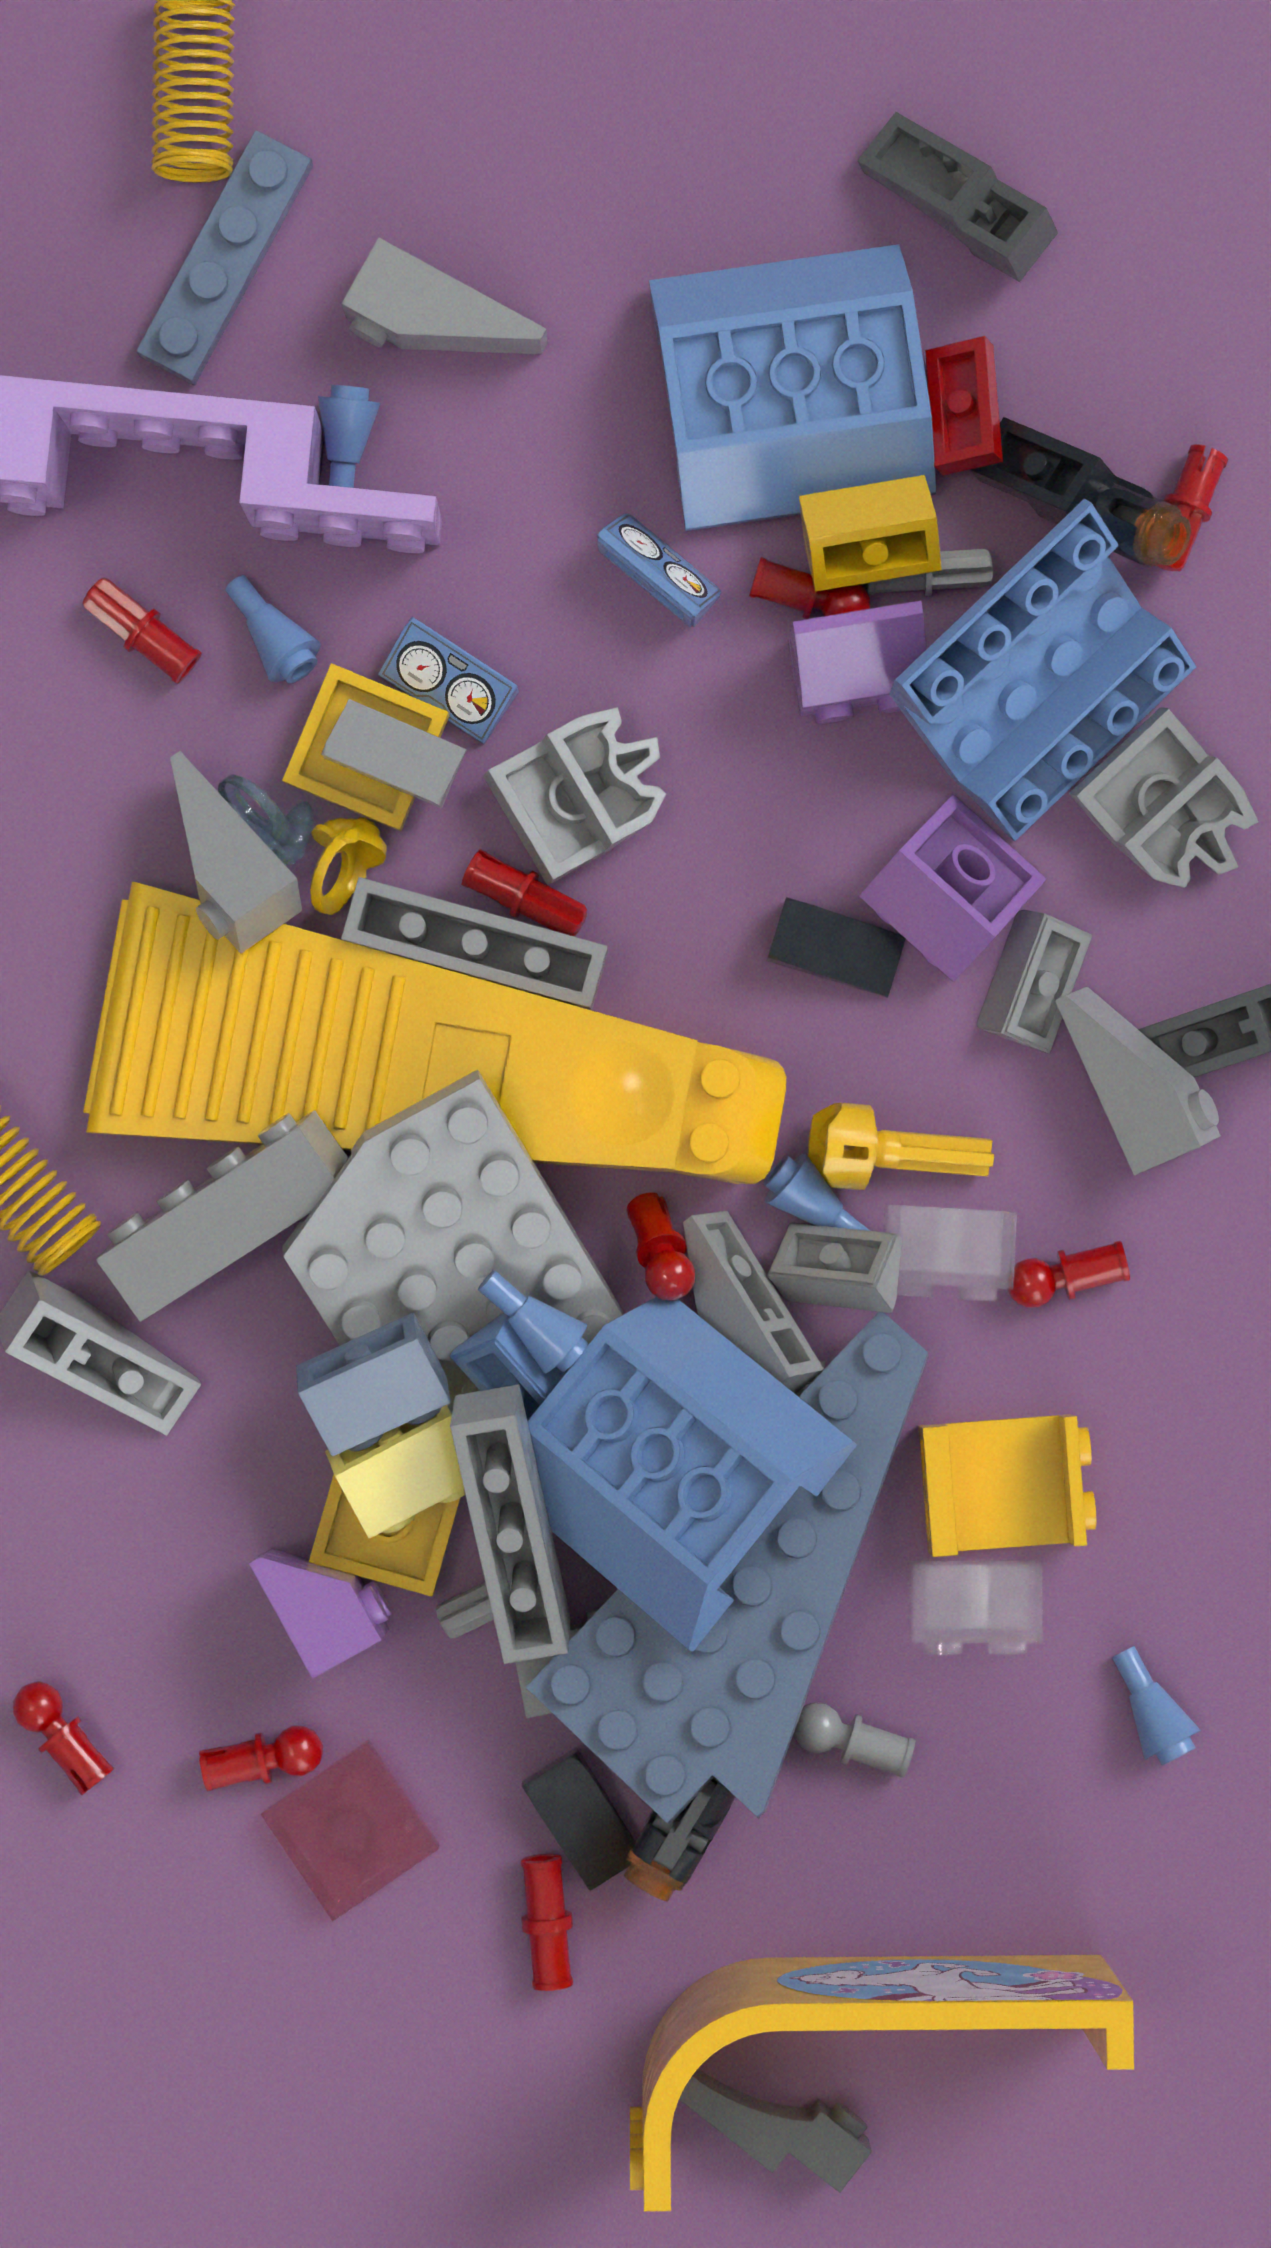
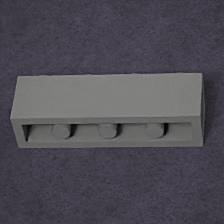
(475, 943)
(224, 1216)
(511, 1523)

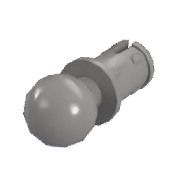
(822, 1730)

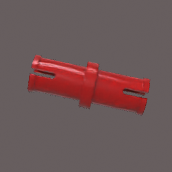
(547, 1922)

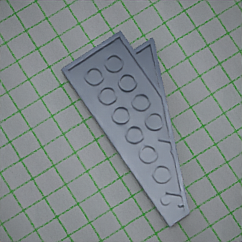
(732, 1704)

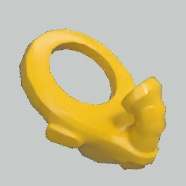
(360, 850)

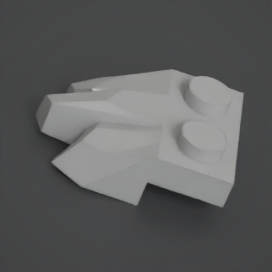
(577, 793)
(1165, 801)

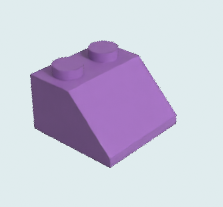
(853, 659)
(952, 887)
(322, 1608)

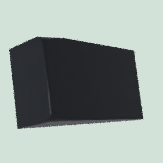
(836, 947)
(580, 1818)

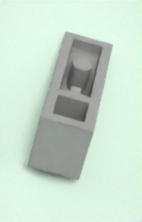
(425, 309)
(238, 877)
(1142, 1089)
(742, 1302)
(93, 1353)

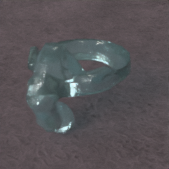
(276, 831)

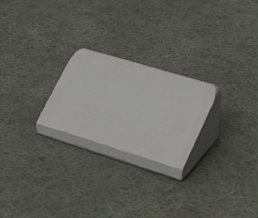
(394, 753)
(1033, 971)
(838, 1267)

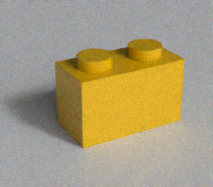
(870, 533)

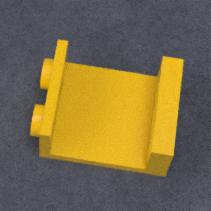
(1005, 1483)

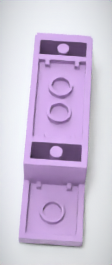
(279, 464)

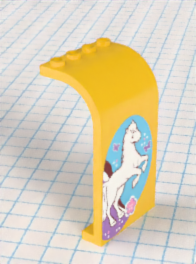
(858, 1996)

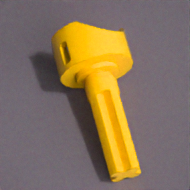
(856, 1127)

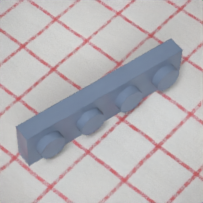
(225, 257)

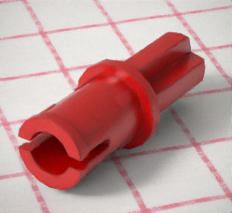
(1195, 492)
(141, 629)
(524, 894)

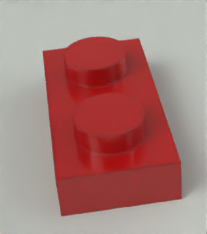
(964, 405)

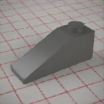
(1217, 1032)

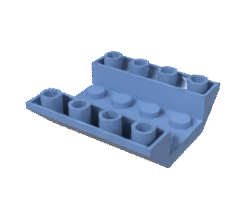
(792, 382)
(1041, 675)
(674, 1460)

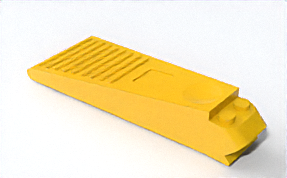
(310, 1022)

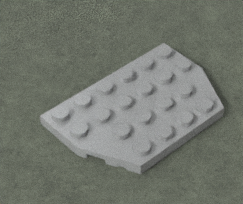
(428, 1216)

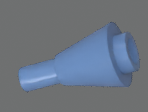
(346, 428)
(282, 645)
(804, 1193)
(546, 1332)
(1159, 1720)

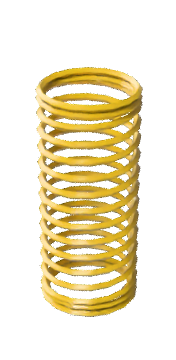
(215, 161)
(67, 1244)

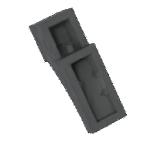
(960, 195)
(819, 2137)

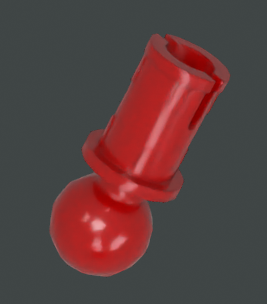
(797, 591)
(660, 1248)
(1037, 1280)
(40, 1709)
(294, 1752)

